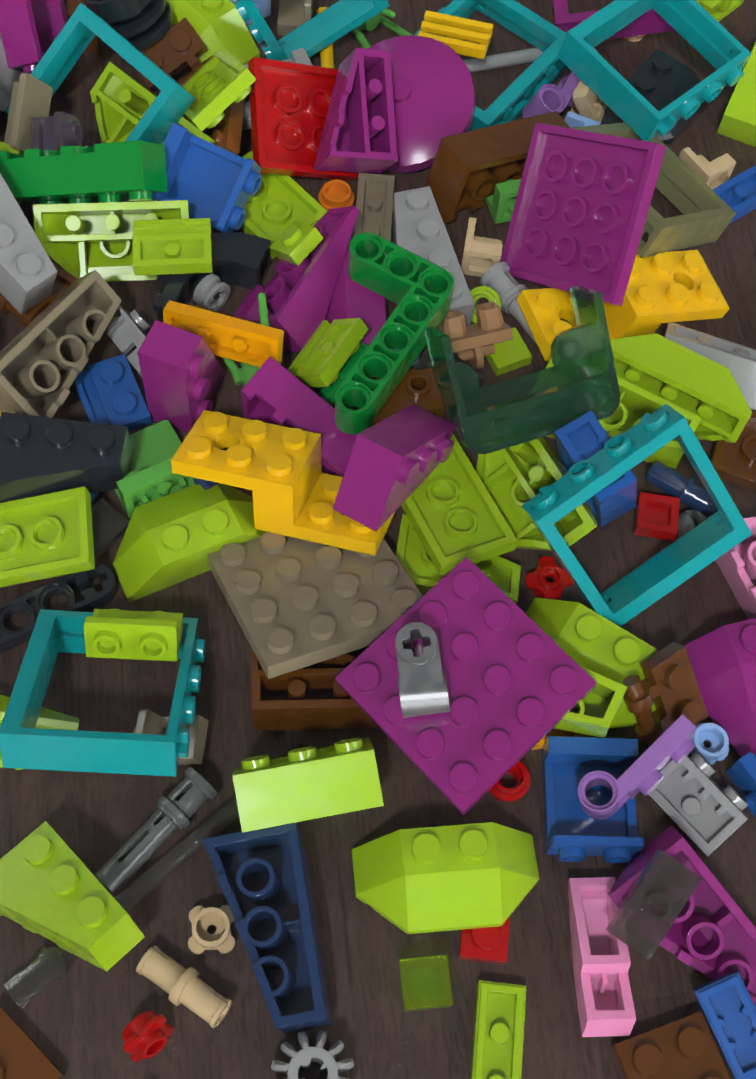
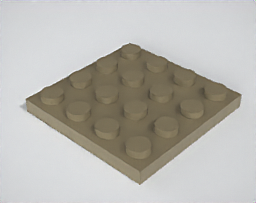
(310, 598)

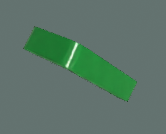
(423, 302)

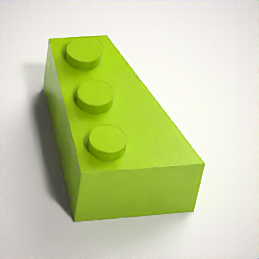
(307, 784)
(63, 901)

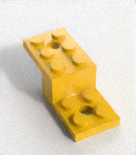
(648, 301)
(284, 477)

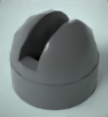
(686, 521)

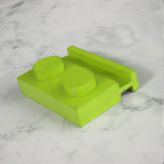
(172, 246)
(328, 351)

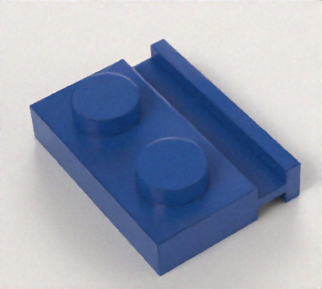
(112, 394)

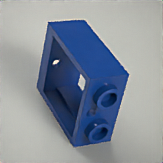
(579, 442)

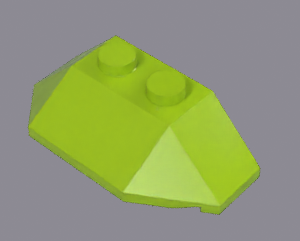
(218, 27)
(122, 103)
(99, 234)
(686, 381)
(515, 478)
(175, 534)
(594, 644)
(446, 876)

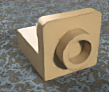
(587, 103)

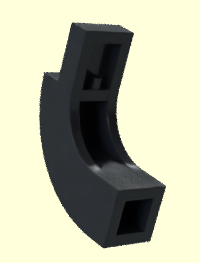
(236, 260)

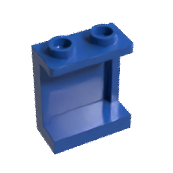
(209, 178)
(566, 826)

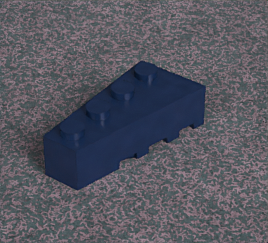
(274, 912)

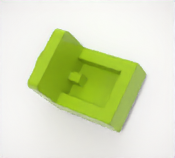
(296, 242)

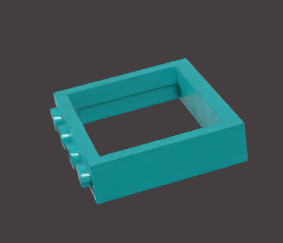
(531, 29)
(313, 34)
(73, 41)
(619, 95)
(671, 565)
(93, 751)

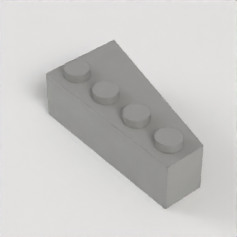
(421, 230)
(25, 267)

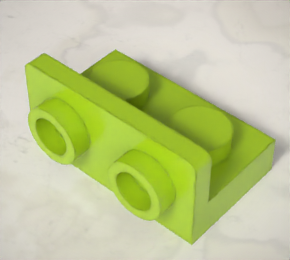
(133, 634)

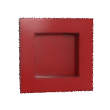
(656, 516)
(485, 944)

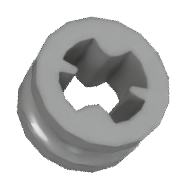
(211, 292)

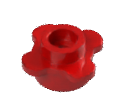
(539, 584)
(146, 1035)

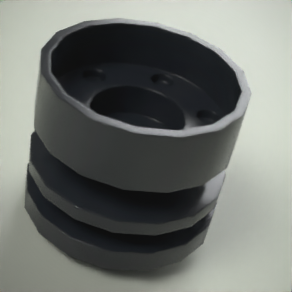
(136, 20)

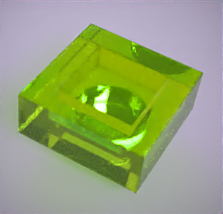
(425, 983)

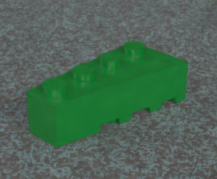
(86, 173)

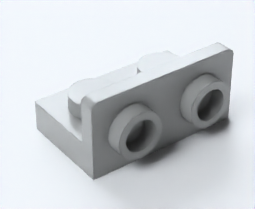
(699, 803)

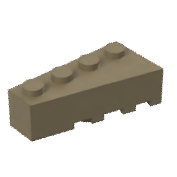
(55, 348)

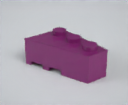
(360, 116)
(178, 375)
(284, 400)
(391, 463)

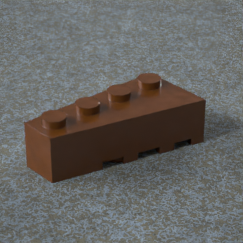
(477, 160)

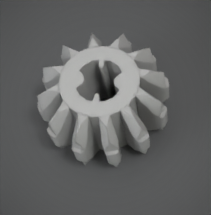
(308, 1054)

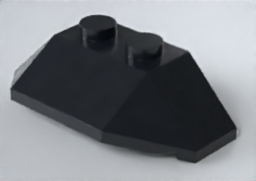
(660, 83)

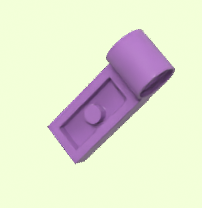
(553, 97)
(642, 774)

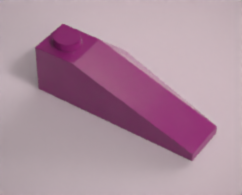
(711, 927)

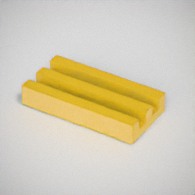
(457, 30)

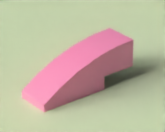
(599, 961)

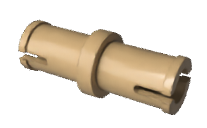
(184, 986)

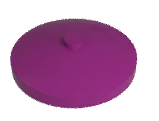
(430, 98)

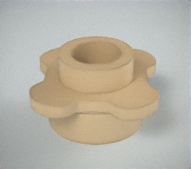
(203, 918)

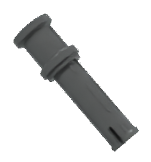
(171, 814)

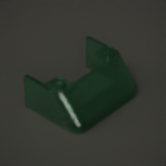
(536, 402)

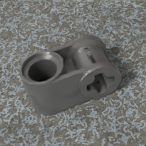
(420, 678)

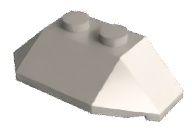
(736, 357)

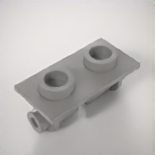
(127, 332)

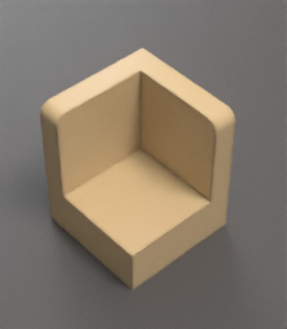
(713, 172)
(479, 252)

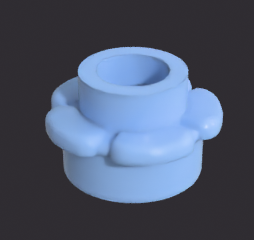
(718, 739)

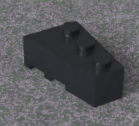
(59, 455)

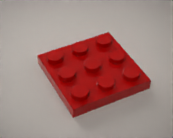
(289, 117)

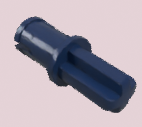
(678, 486)

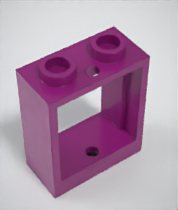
(29, 30)

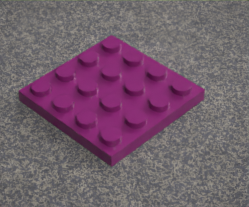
(581, 209)
(501, 678)

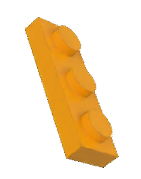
(228, 335)

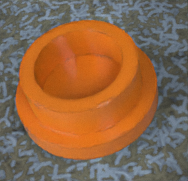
(336, 194)

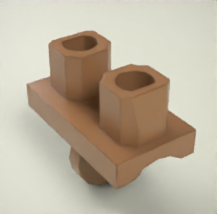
(477, 339)

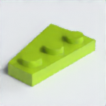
(425, 576)

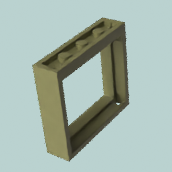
(702, 209)

